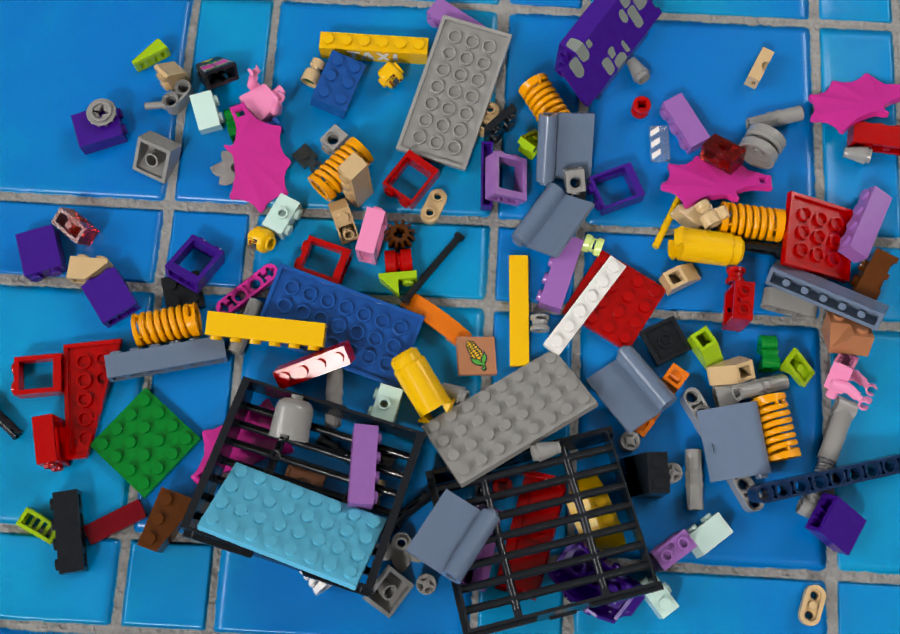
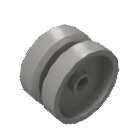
(762, 145)

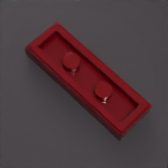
(115, 521)

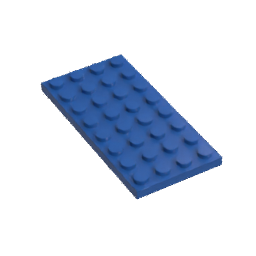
(371, 325)

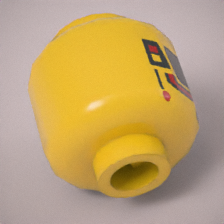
(390, 75)
(261, 239)

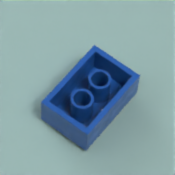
(337, 84)

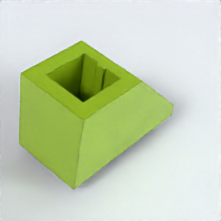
(705, 347)

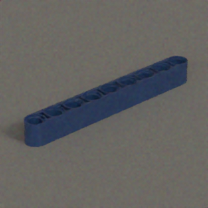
(824, 479)

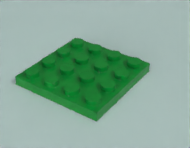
(145, 442)

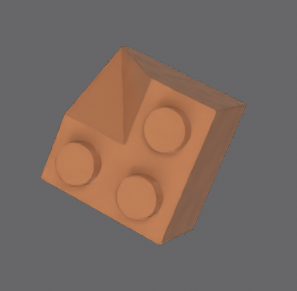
(846, 336)

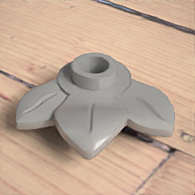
(225, 169)
(398, 554)

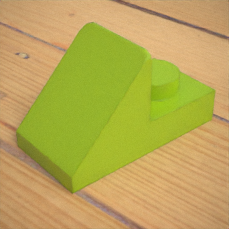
(528, 144)
(394, 279)
(797, 367)

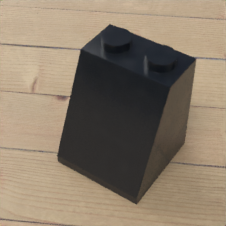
(646, 474)

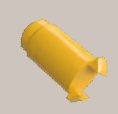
(706, 247)
(420, 383)

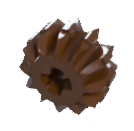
(406, 233)

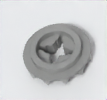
(97, 106)

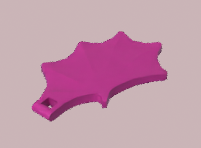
(853, 101)
(257, 160)
(703, 181)
(210, 438)

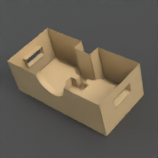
(759, 68)

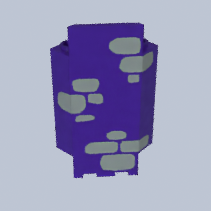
(603, 44)

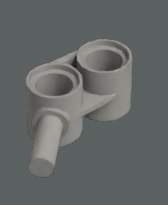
(180, 98)

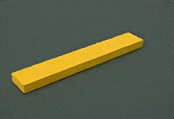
(518, 310)

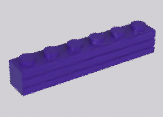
(486, 149)

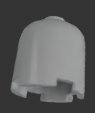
(292, 419)

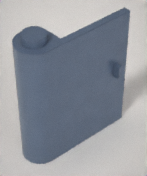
(562, 143)
(551, 221)
(631, 389)
(734, 442)
(453, 536)

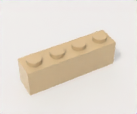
(355, 180)

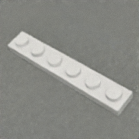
(584, 306)

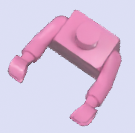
(261, 100)
(839, 376)

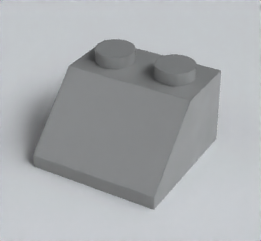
(156, 156)

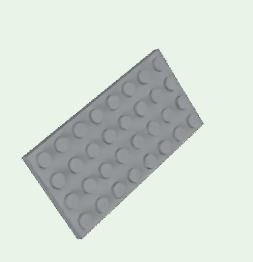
(454, 92)
(508, 417)

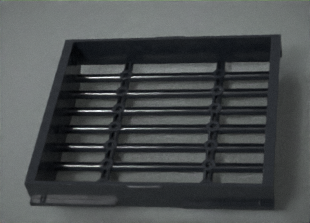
(228, 439)
(567, 444)

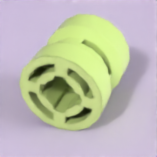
(588, 243)

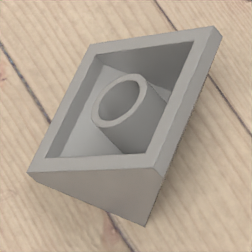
(389, 591)

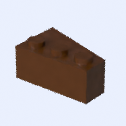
(872, 273)
(164, 520)

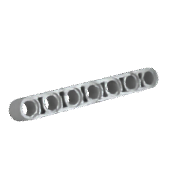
(700, 404)

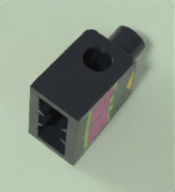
(217, 72)

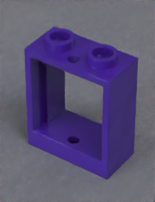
(631, 180)
(186, 277)

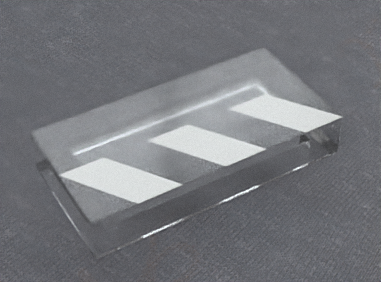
(659, 143)

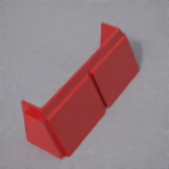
(534, 538)

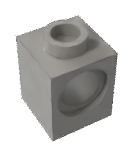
(333, 133)
(568, 174)

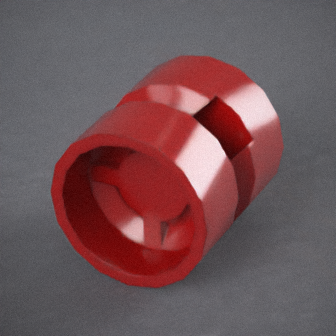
(398, 261)

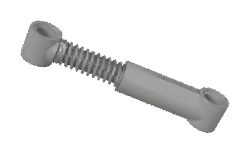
(843, 413)

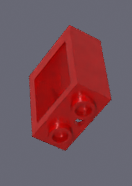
(419, 164)
(342, 266)
(740, 300)
(58, 376)
(50, 442)

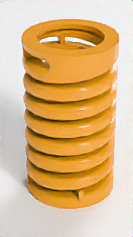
(542, 96)
(332, 185)
(754, 224)
(165, 320)
(774, 443)

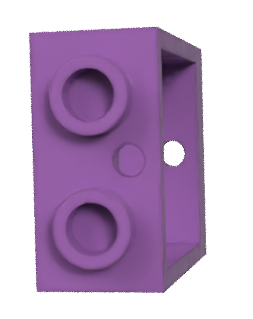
(492, 189)
(671, 550)

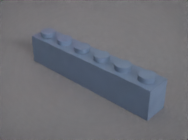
(827, 295)
(164, 358)

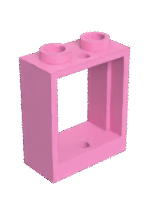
(371, 235)

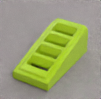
(151, 55)
(23, 518)

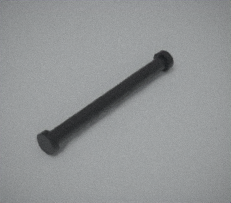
(458, 237)

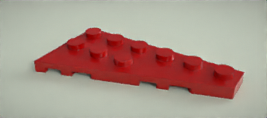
(85, 393)

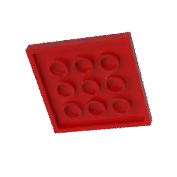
(814, 237)
(625, 305)

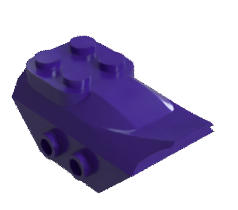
(608, 612)

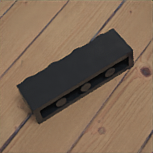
(69, 532)

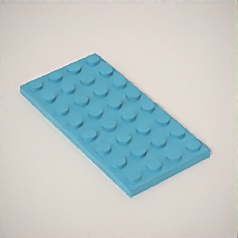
(293, 525)

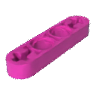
(249, 292)

